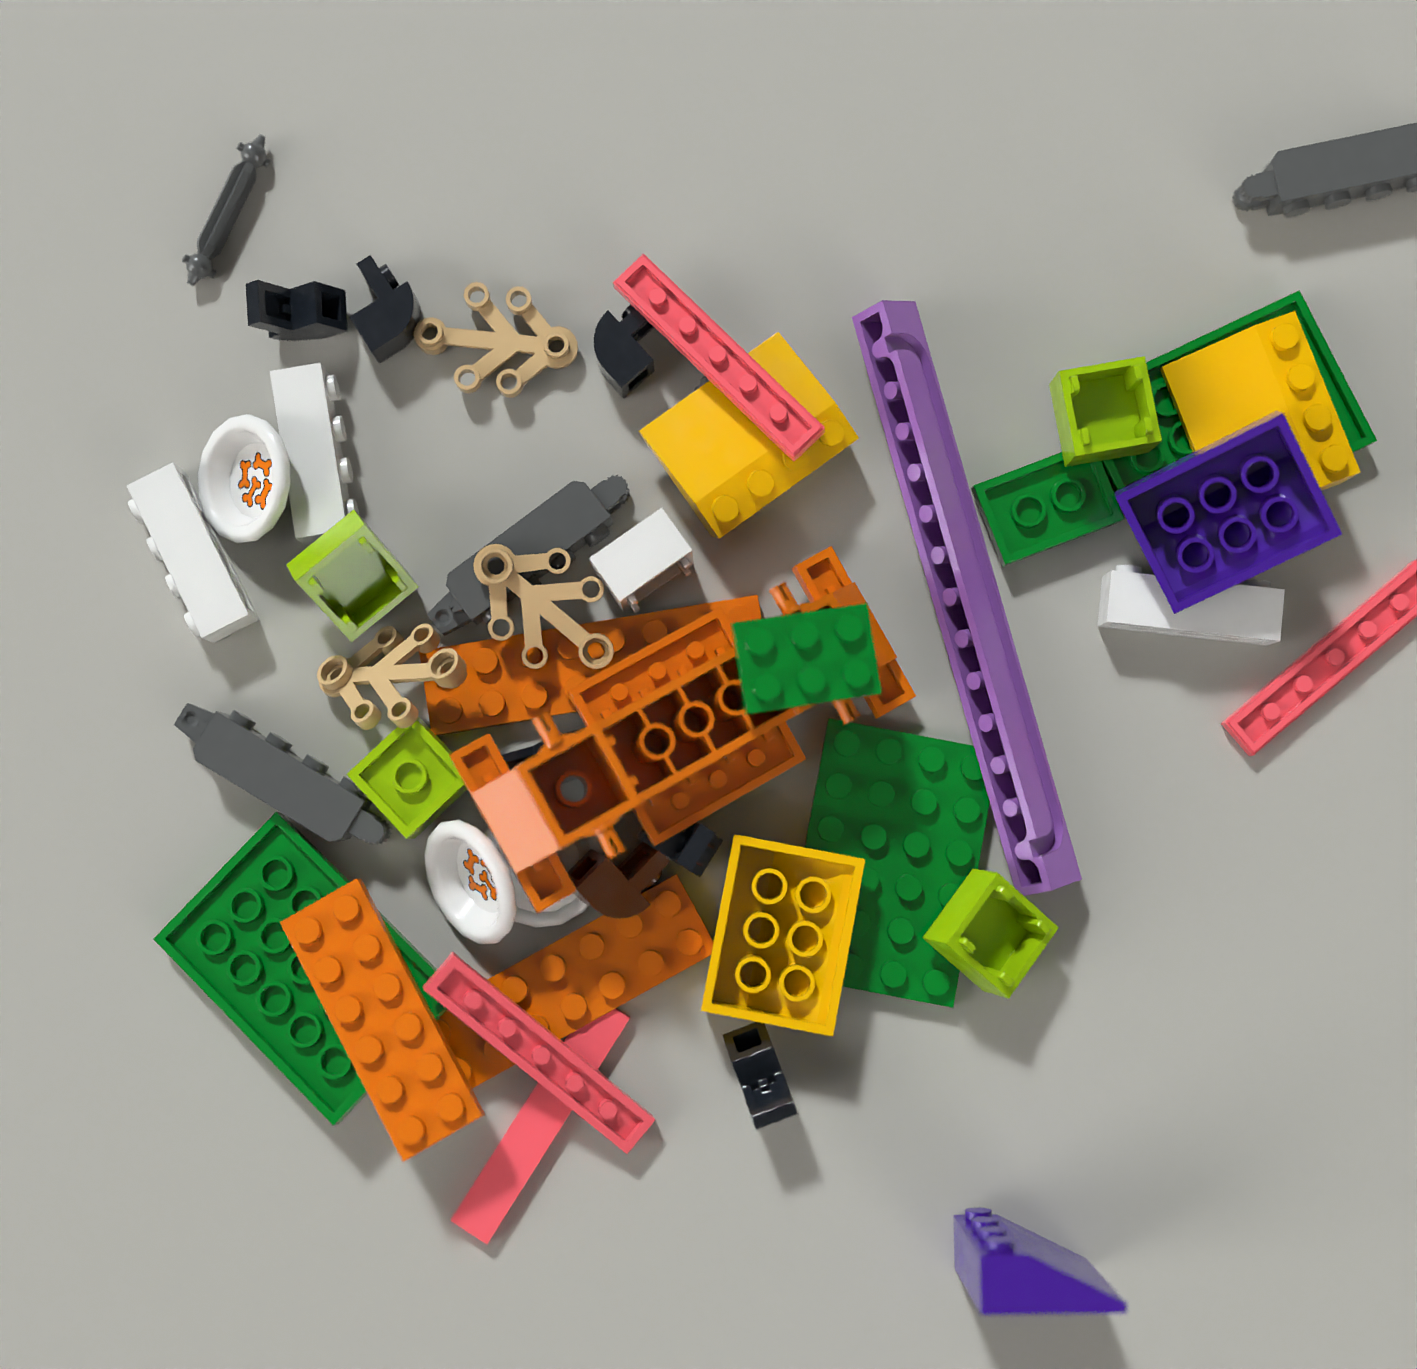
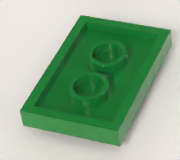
(1045, 506)
(805, 658)

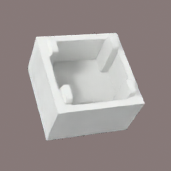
(643, 560)

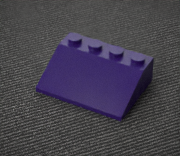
(1228, 512)
(1024, 1273)

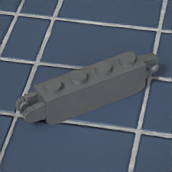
(1333, 173)
(563, 521)
(280, 777)

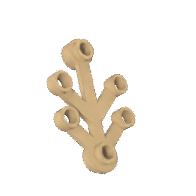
(502, 342)
(537, 601)
(340, 674)

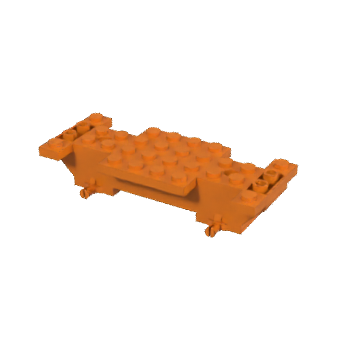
(657, 740)

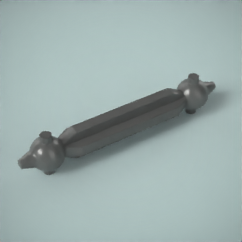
(226, 210)

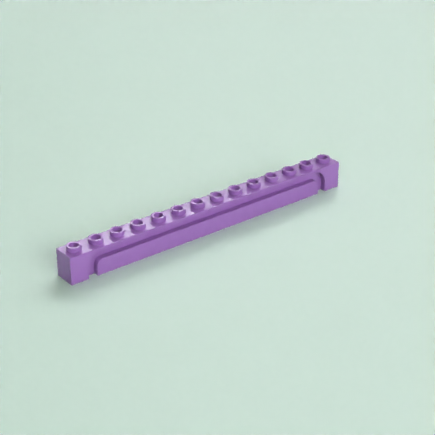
(966, 598)

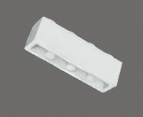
(313, 443)
(191, 553)
(1238, 614)

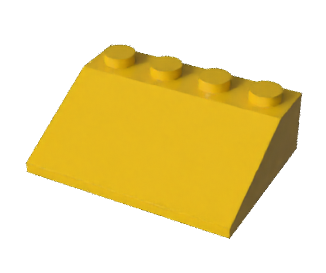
(1254, 376)
(725, 460)
(783, 935)

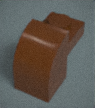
(617, 889)

